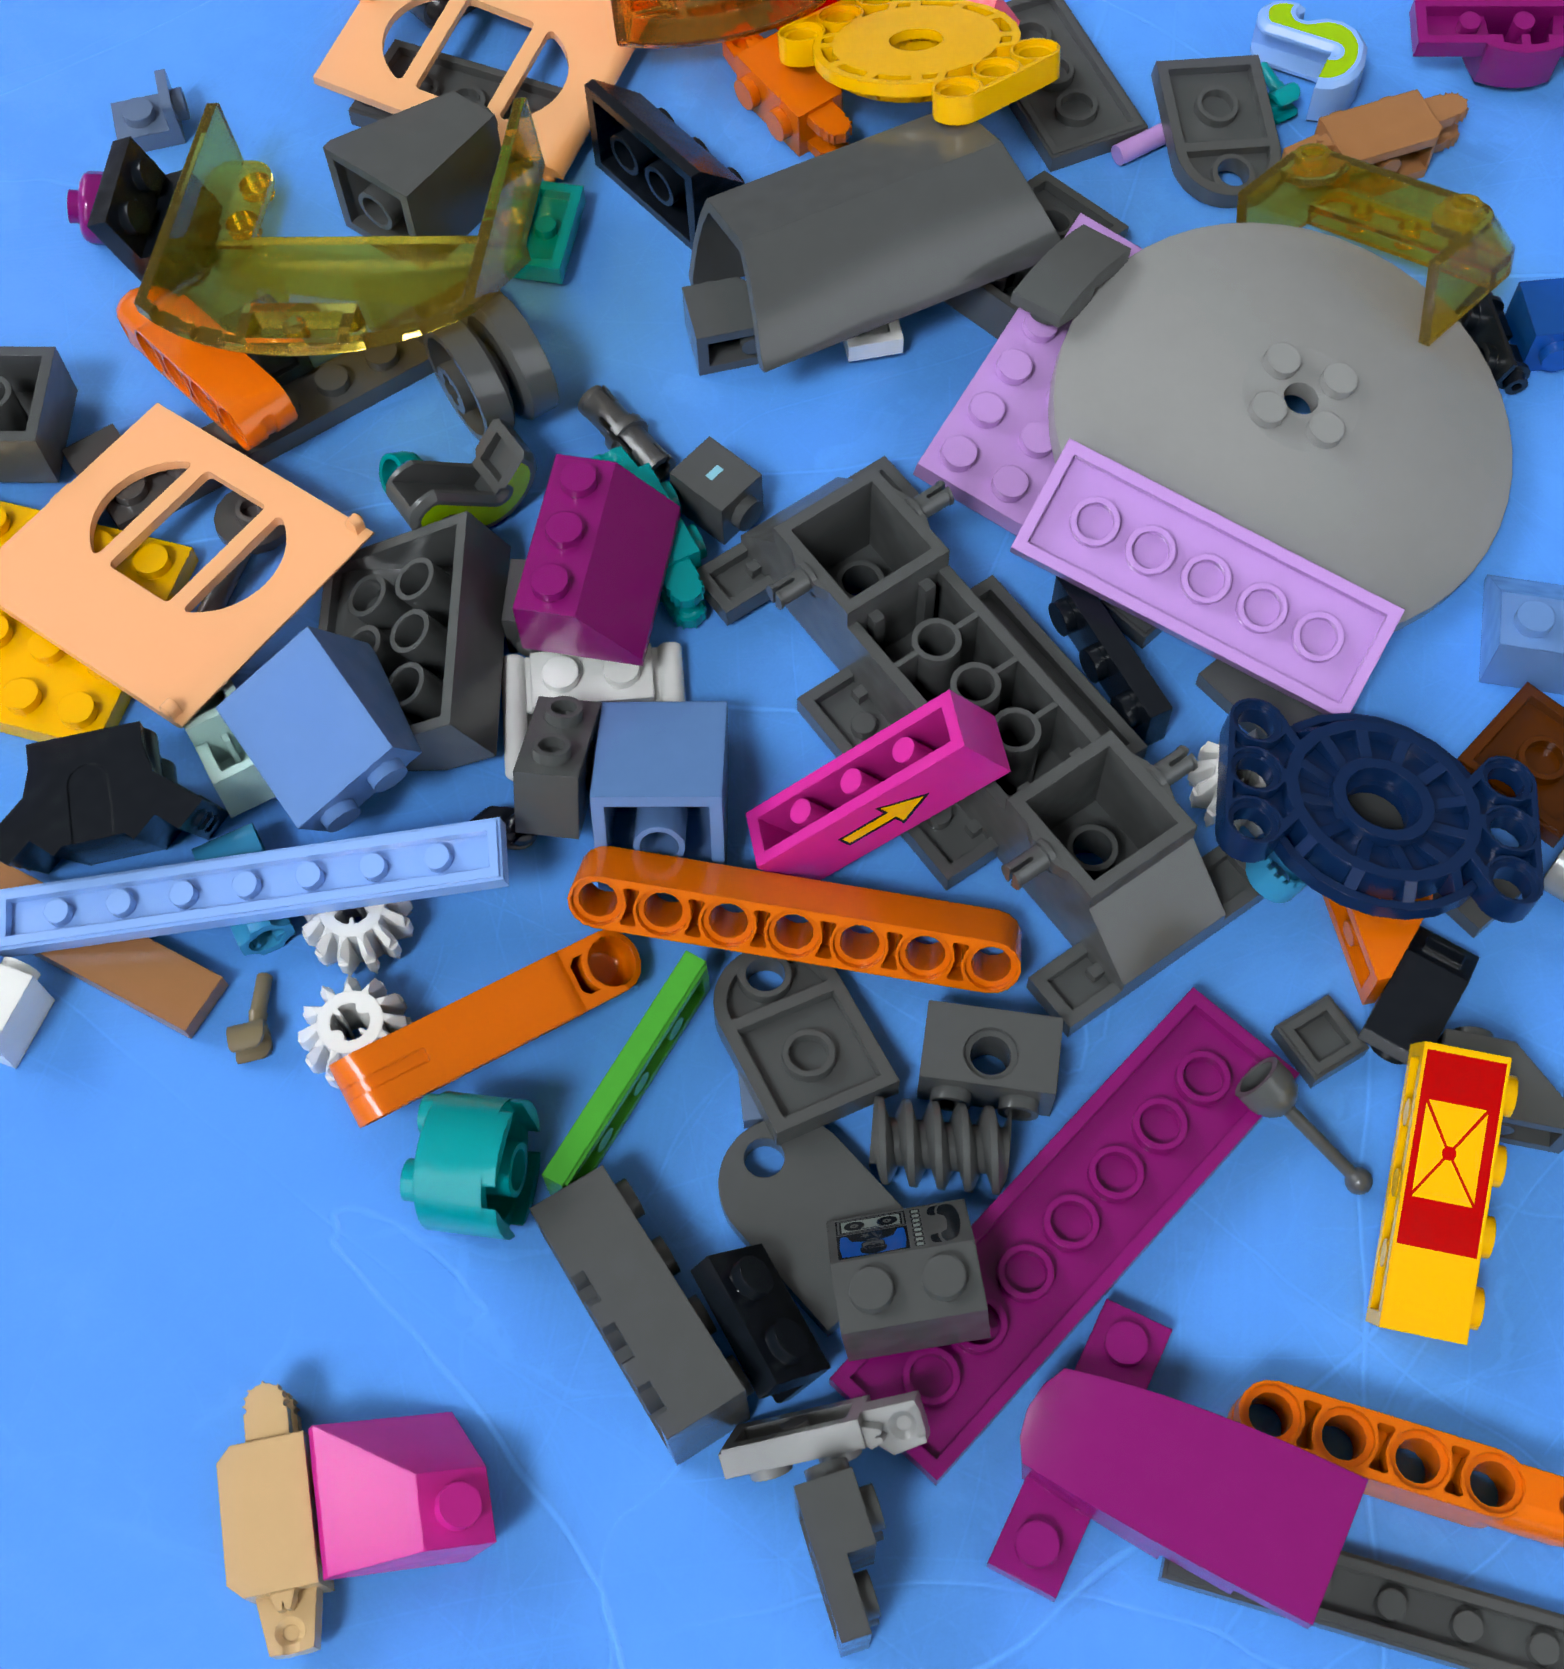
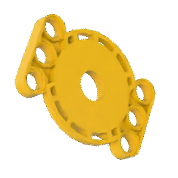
(923, 54)

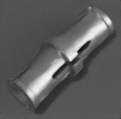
(624, 430)

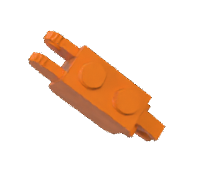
(790, 100)

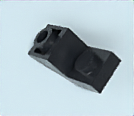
(1418, 996)

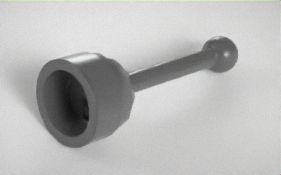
(1272, 1092)

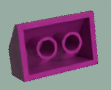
(595, 563)

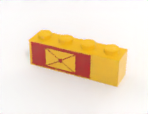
(1441, 1192)

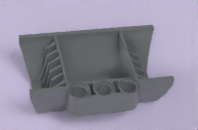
(871, 234)

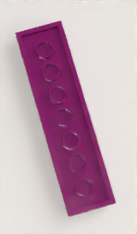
(1079, 1222)

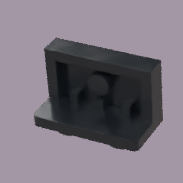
(760, 1321)

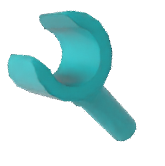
(1280, 95)

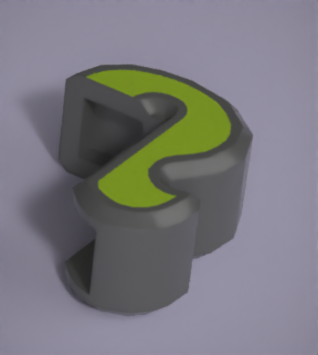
(485, 488)

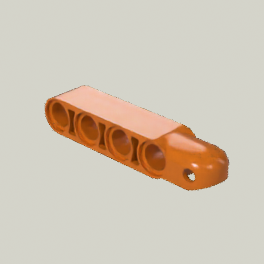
(218, 381)
(485, 1025)
(1528, 1497)

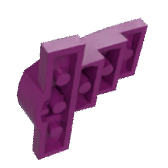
(1498, 39)
(1170, 1482)

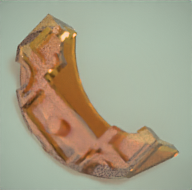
(700, 22)

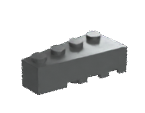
(644, 1314)

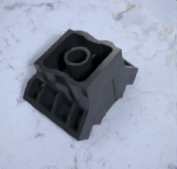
(101, 801)

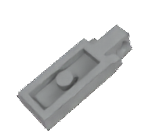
(824, 1432)

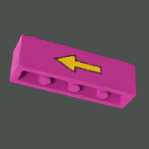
(878, 789)

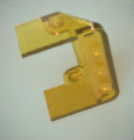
(1393, 213)

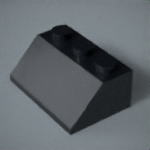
(654, 158)

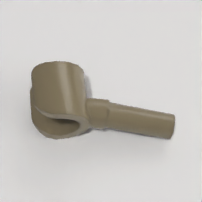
(253, 1039)

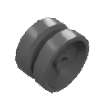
(492, 367)

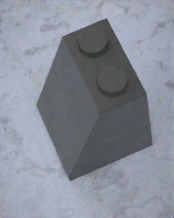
(417, 169)

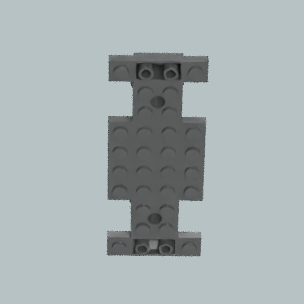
(1070, 755)

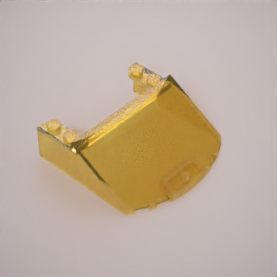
(323, 294)

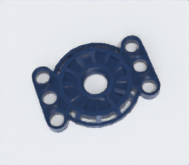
(1353, 862)

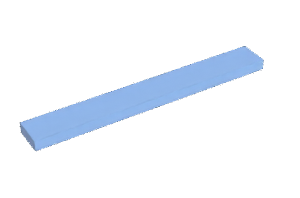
(254, 887)

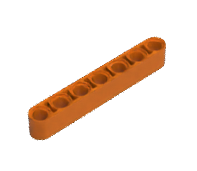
(826, 906)

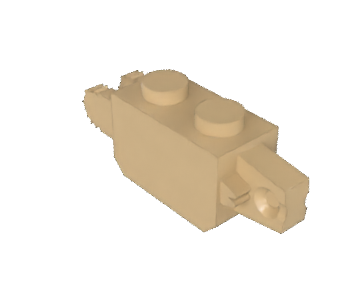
(273, 1523)

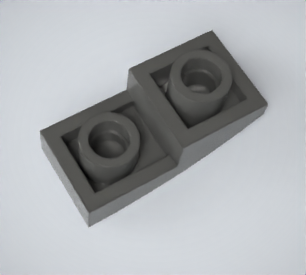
(1068, 274)

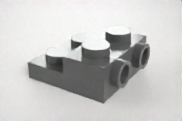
(841, 1536)

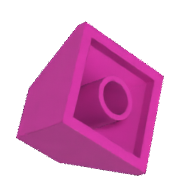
(398, 1495)

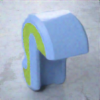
(1314, 50)

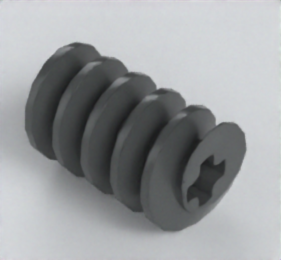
(940, 1145)

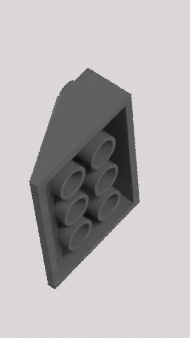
(435, 622)

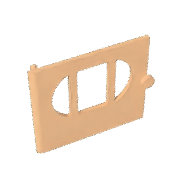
(580, 28)
(128, 634)

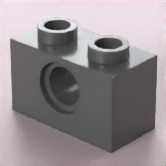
(556, 767)
(1022, 1041)

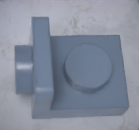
(153, 119)

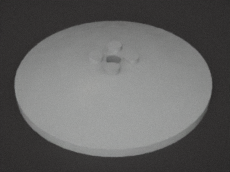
(1187, 382)

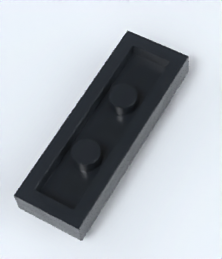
(1110, 660)

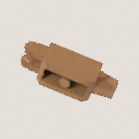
(1394, 131)

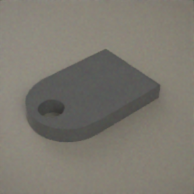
(1215, 122)
(799, 1045)
(792, 1209)

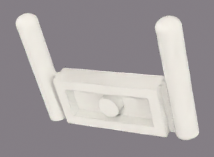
(586, 680)

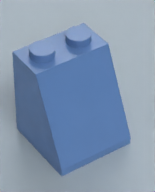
(322, 728)
(662, 779)

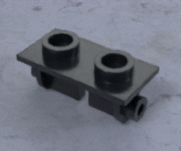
(1491, 334)

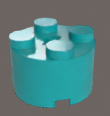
(472, 1164)

